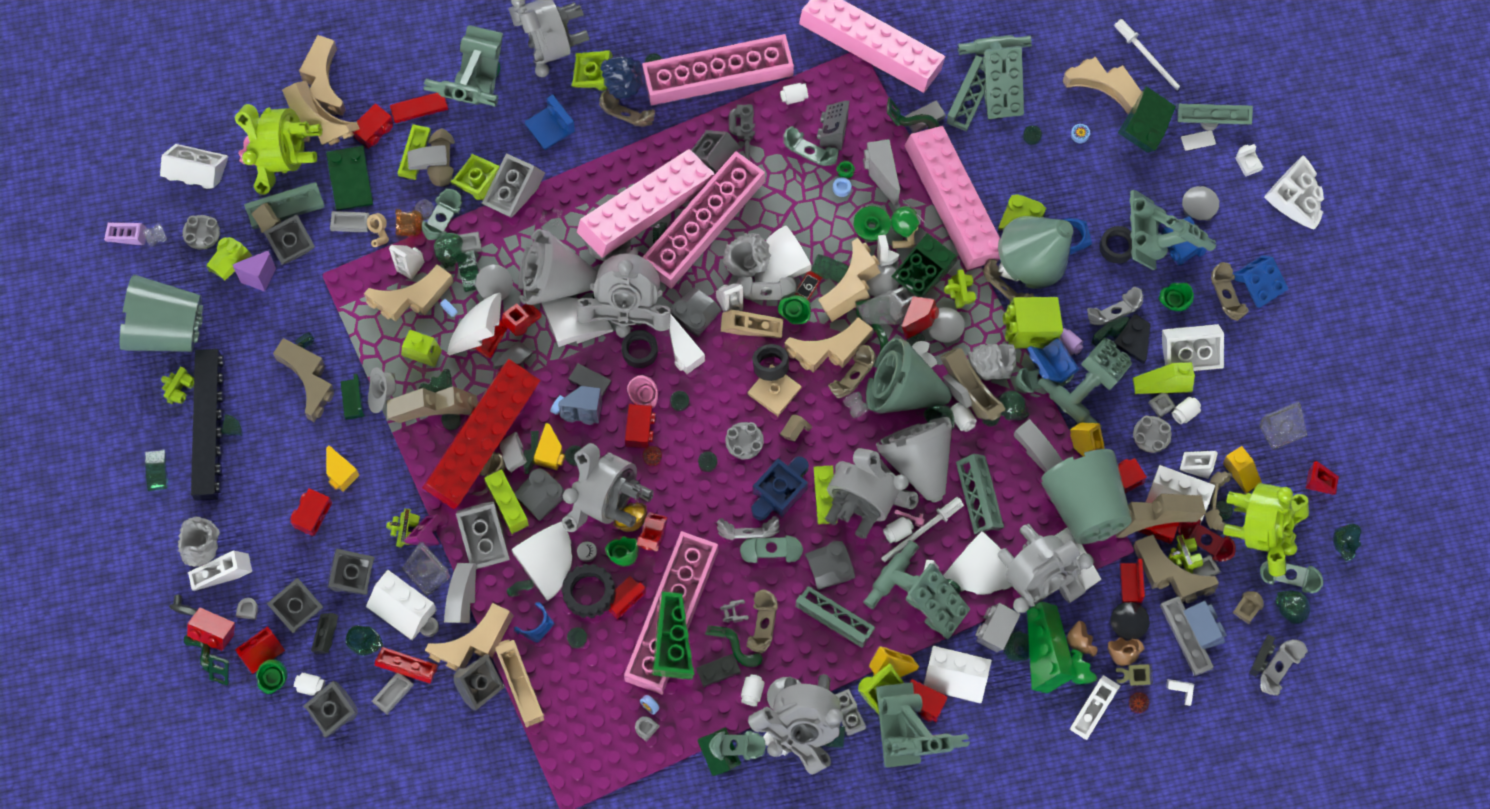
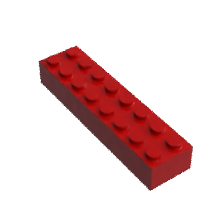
(481, 434)

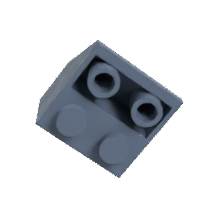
(582, 405)
(1203, 623)

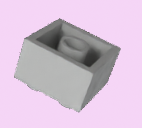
(997, 627)

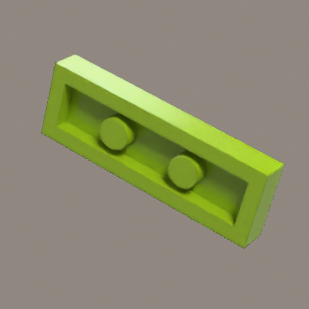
(417, 139)
(822, 478)

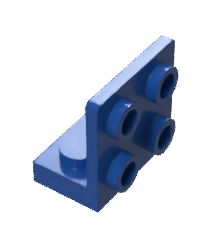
(550, 124)
(1262, 280)
(1054, 361)

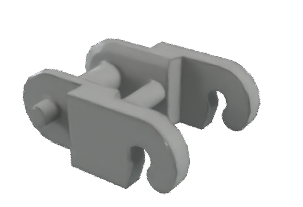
(735, 618)

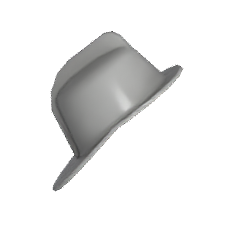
(381, 388)

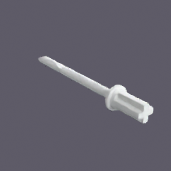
(1131, 36)
(943, 513)

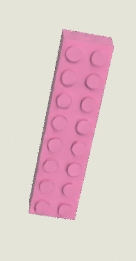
(873, 41)
(718, 69)
(954, 196)
(644, 203)
(704, 218)
(686, 575)

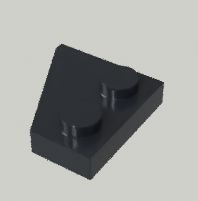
(1135, 338)

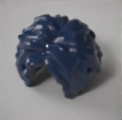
(622, 76)

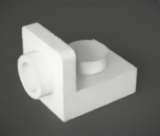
(1248, 160)

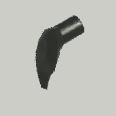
(180, 608)

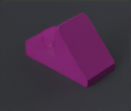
(424, 531)

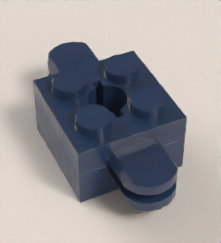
(779, 488)

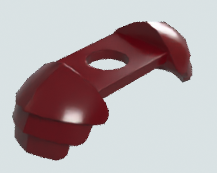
(1221, 548)

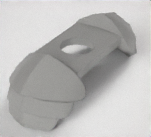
(752, 290)
(1130, 303)
(729, 532)
(1289, 652)

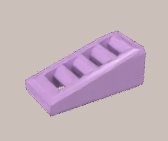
(137, 236)

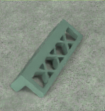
(963, 93)
(1214, 113)
(289, 203)
(984, 488)
(832, 620)

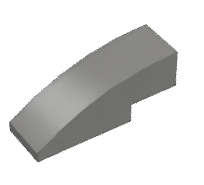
(1037, 446)
(460, 594)

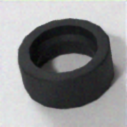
(1107, 253)
(639, 335)
(767, 351)

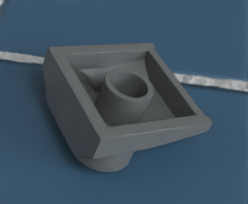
(289, 240)
(695, 311)
(540, 493)
(830, 565)
(350, 572)
(295, 605)
(478, 682)
(331, 708)

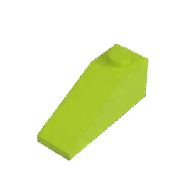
(1167, 379)

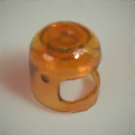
(408, 223)

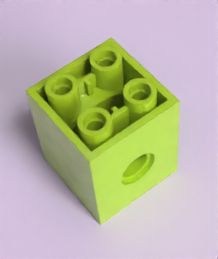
(1032, 321)

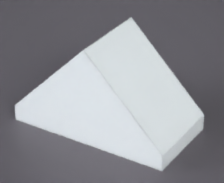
(1199, 463)

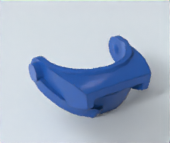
(1083, 228)
(537, 634)

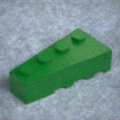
(672, 646)
(1048, 649)

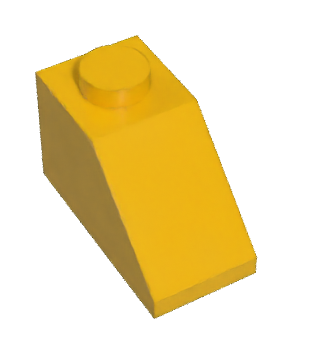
(1087, 437)
(549, 450)
(1242, 469)
(339, 470)
(901, 663)

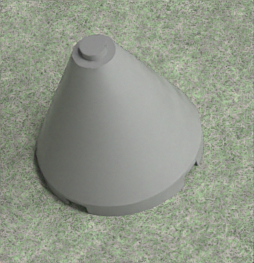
(552, 270)
(921, 455)

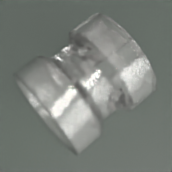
(155, 234)
(856, 405)

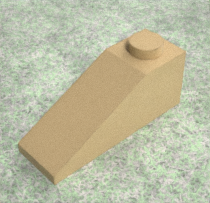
(751, 324)

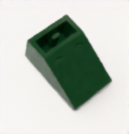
(925, 266)

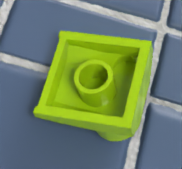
(588, 70)
(476, 176)
(1021, 206)
(228, 253)
(868, 685)

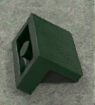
(352, 398)
(716, 765)

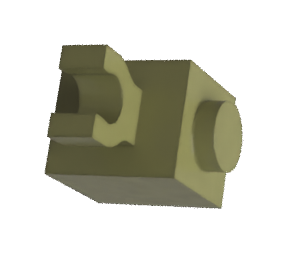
(1137, 674)

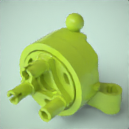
(275, 143)
(1269, 522)

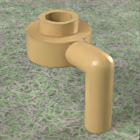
(374, 226)
(909, 243)

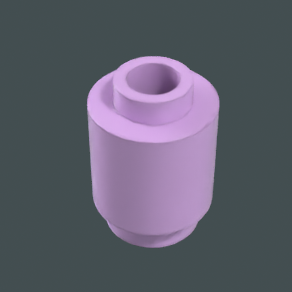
(1071, 342)

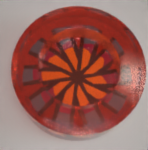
(652, 456)
(1138, 702)

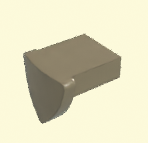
(265, 217)
(794, 427)
(1249, 606)

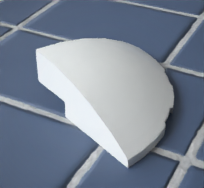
(1298, 194)
(786, 258)
(564, 323)
(476, 325)
(546, 558)
(979, 568)

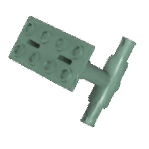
(478, 69)
(1002, 72)
(1151, 246)
(1104, 366)
(926, 592)
(903, 732)

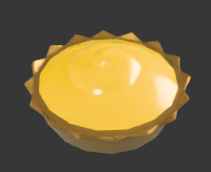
(639, 511)

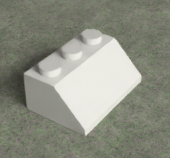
(193, 166)
(1194, 344)
(1173, 482)
(400, 605)
(957, 674)

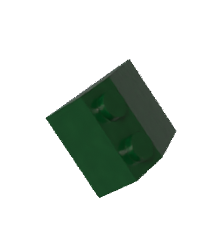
(1147, 120)
(349, 178)

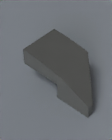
(517, 353)

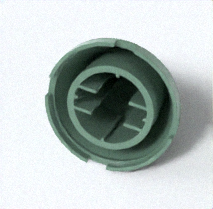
(1036, 250)
(904, 381)

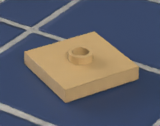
(775, 394)

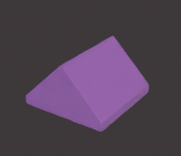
(256, 270)

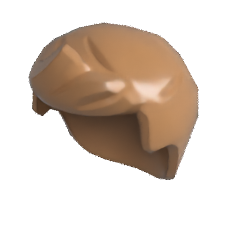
(1080, 640)
(1125, 652)

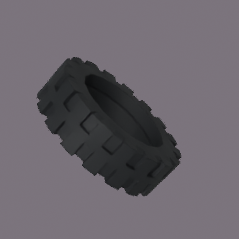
(583, 572)

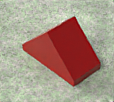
(1321, 479)

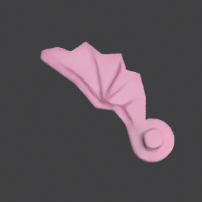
(919, 521)

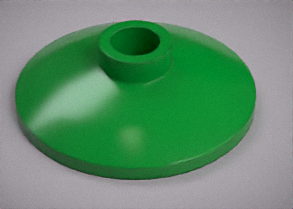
(875, 216)

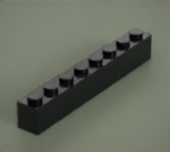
(206, 425)

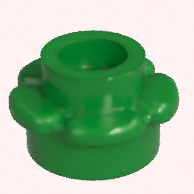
(845, 165)

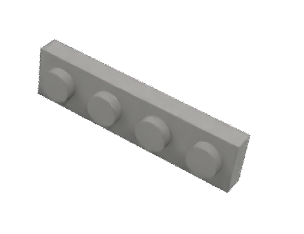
(1195, 656)

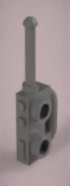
(744, 131)

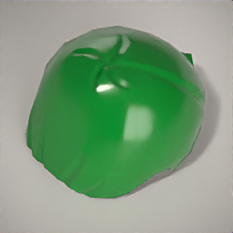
(904, 221)
(1177, 296)
(795, 309)
(622, 551)
(1082, 669)
(271, 676)

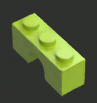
(506, 501)

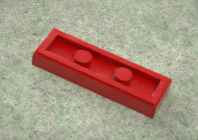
(418, 107)
(406, 665)

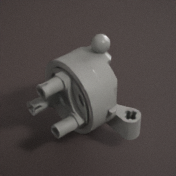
(625, 294)
(1044, 568)

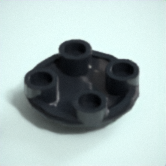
(1130, 620)

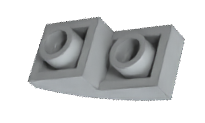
(426, 156)
(512, 452)
(851, 717)

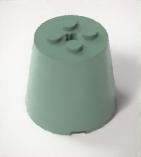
(160, 317)
(1089, 495)

